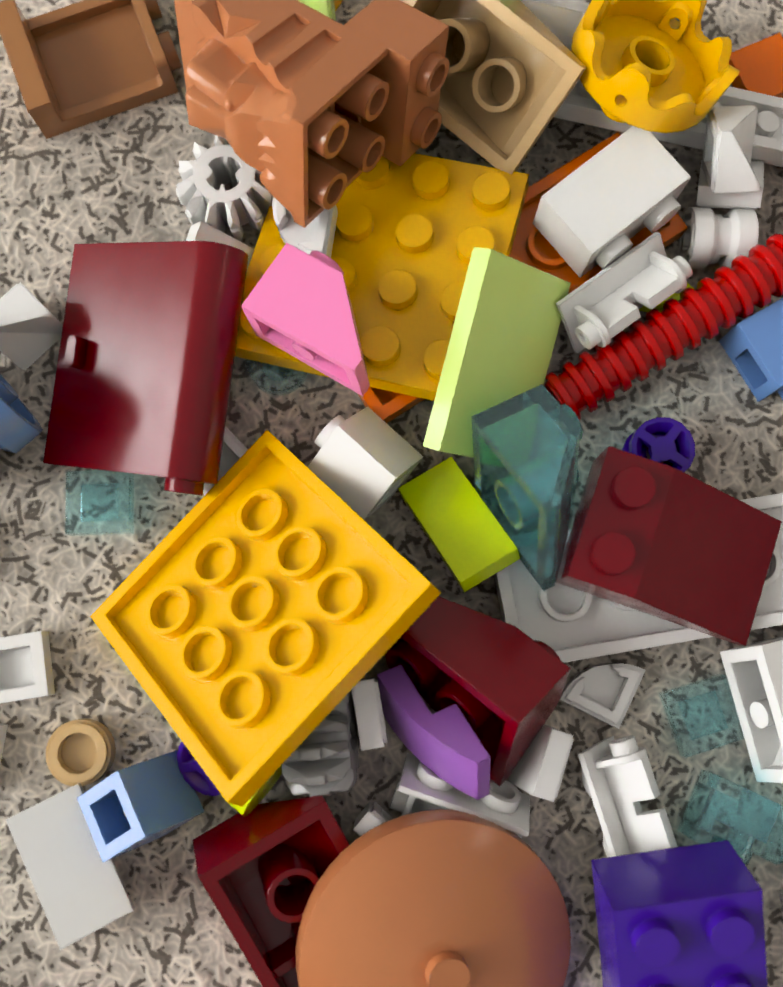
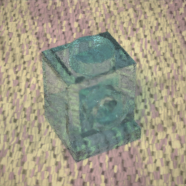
(735, 815)

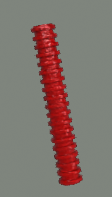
(670, 331)

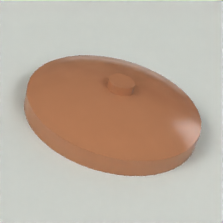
(435, 906)

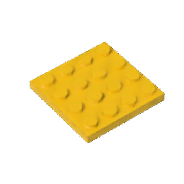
(404, 260)
(260, 615)

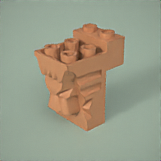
(312, 95)

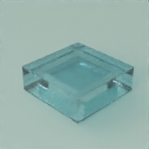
(99, 503)
(702, 715)

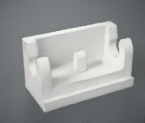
(66, 868)

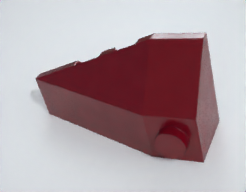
(487, 669)
(263, 875)

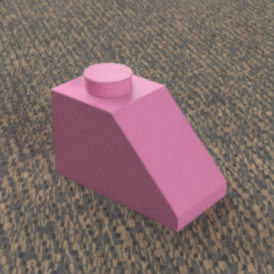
(309, 315)

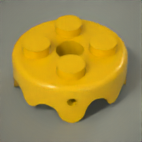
(651, 66)

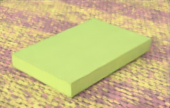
(496, 344)

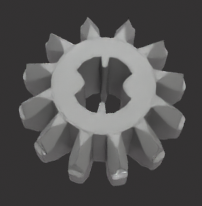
(327, 757)

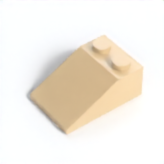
(501, 76)

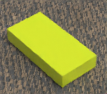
(459, 524)

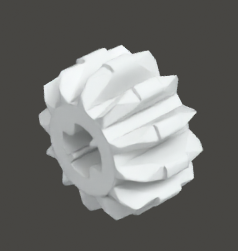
(206, 195)

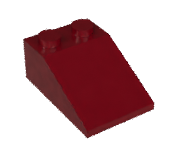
(669, 546)

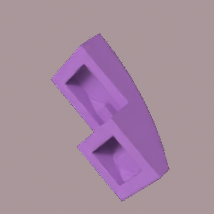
(438, 739)

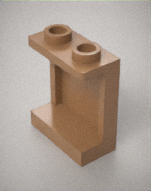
(88, 60)

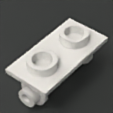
(616, 293)
(617, 779)
(425, 791)

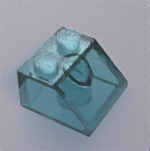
(529, 475)

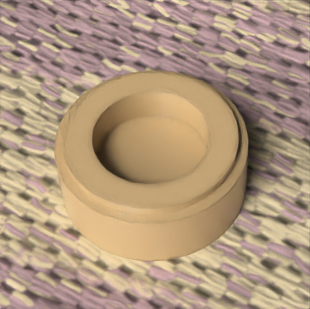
(80, 752)

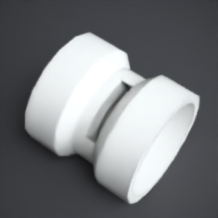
(717, 237)

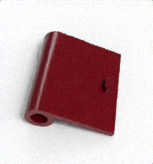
(147, 360)

